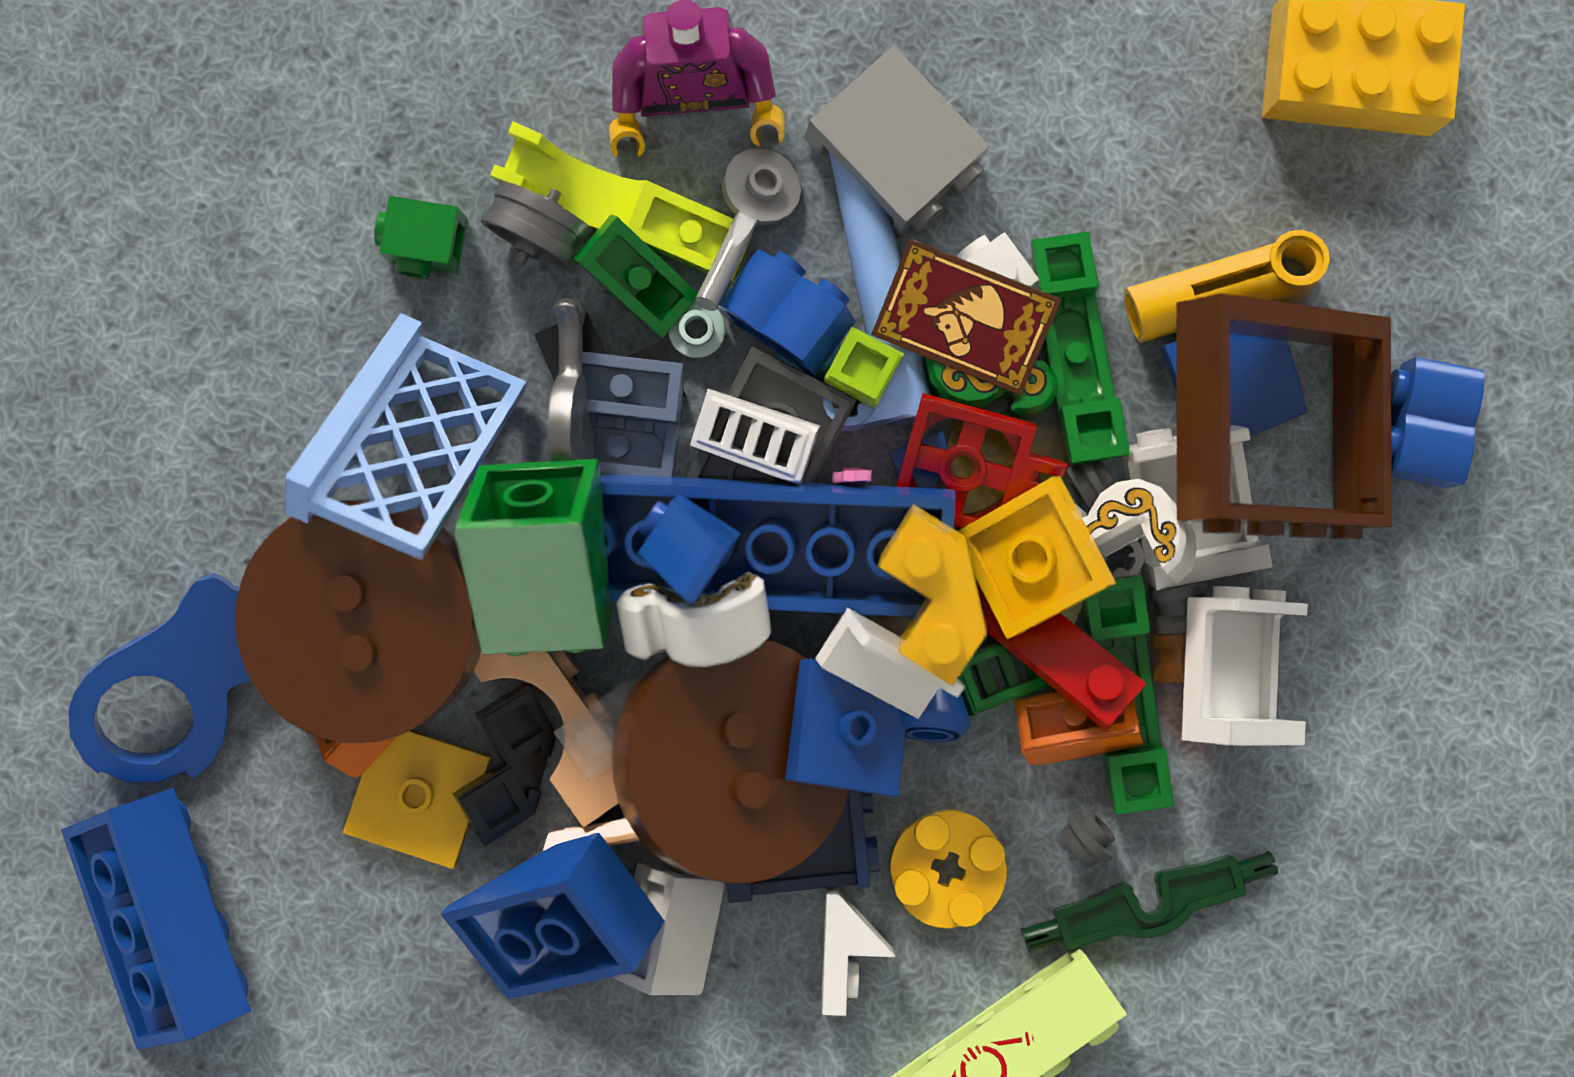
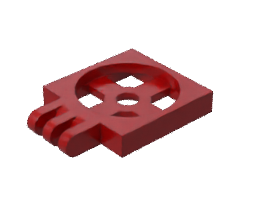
(1013, 481)

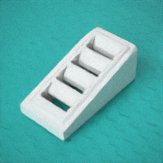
(801, 451)

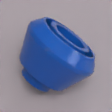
(941, 721)

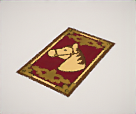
(965, 316)

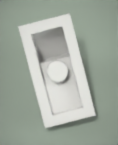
(845, 934)

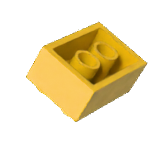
(1364, 64)

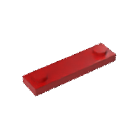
(1071, 665)

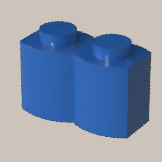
(787, 310)
(1434, 421)

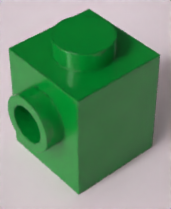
(420, 236)

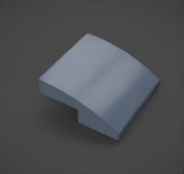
(634, 413)

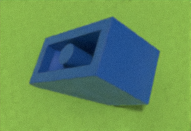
(685, 545)

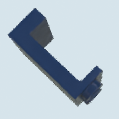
(840, 860)

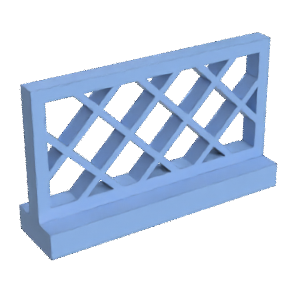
(357, 423)

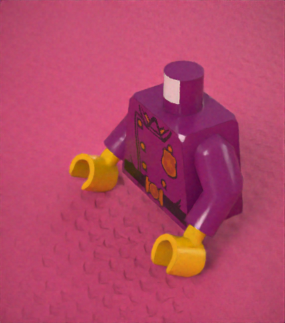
(690, 65)

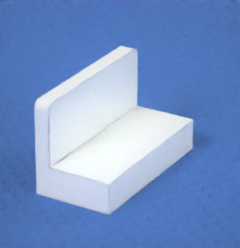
(872, 661)
(683, 945)

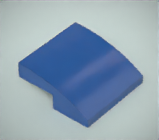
(1262, 382)

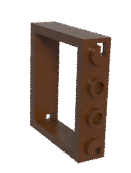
(1359, 416)

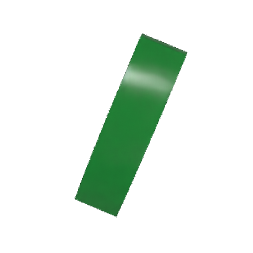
(1076, 351)
(1119, 623)

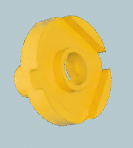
(917, 882)

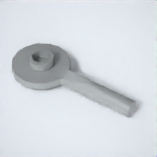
(761, 192)

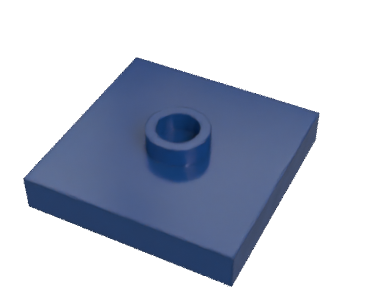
(843, 735)

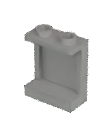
(899, 140)

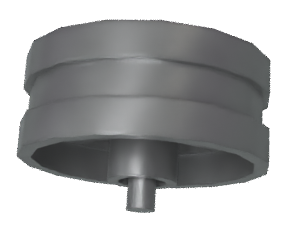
(536, 226)

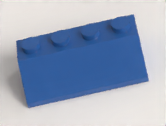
(157, 920)

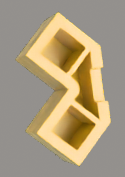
(951, 617)

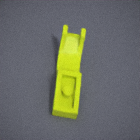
(657, 215)

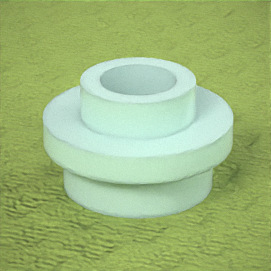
(703, 346)

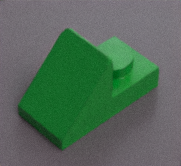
(636, 276)

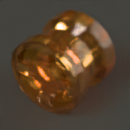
(1170, 657)

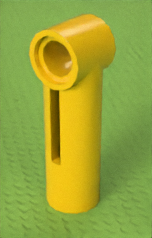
(1248, 274)

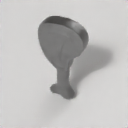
(568, 417)

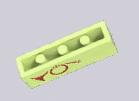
(1030, 1027)

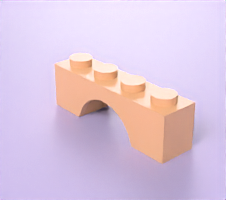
(554, 675)

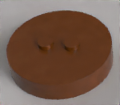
(355, 631)
(707, 766)

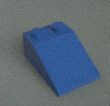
(557, 919)

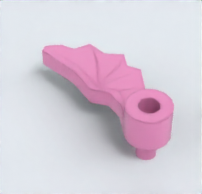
(852, 476)

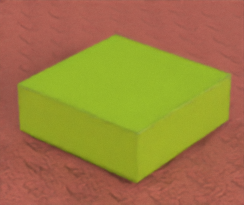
(863, 367)

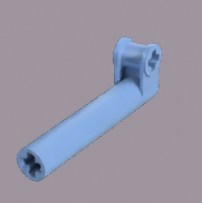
(874, 265)

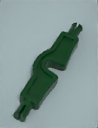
(1179, 892)

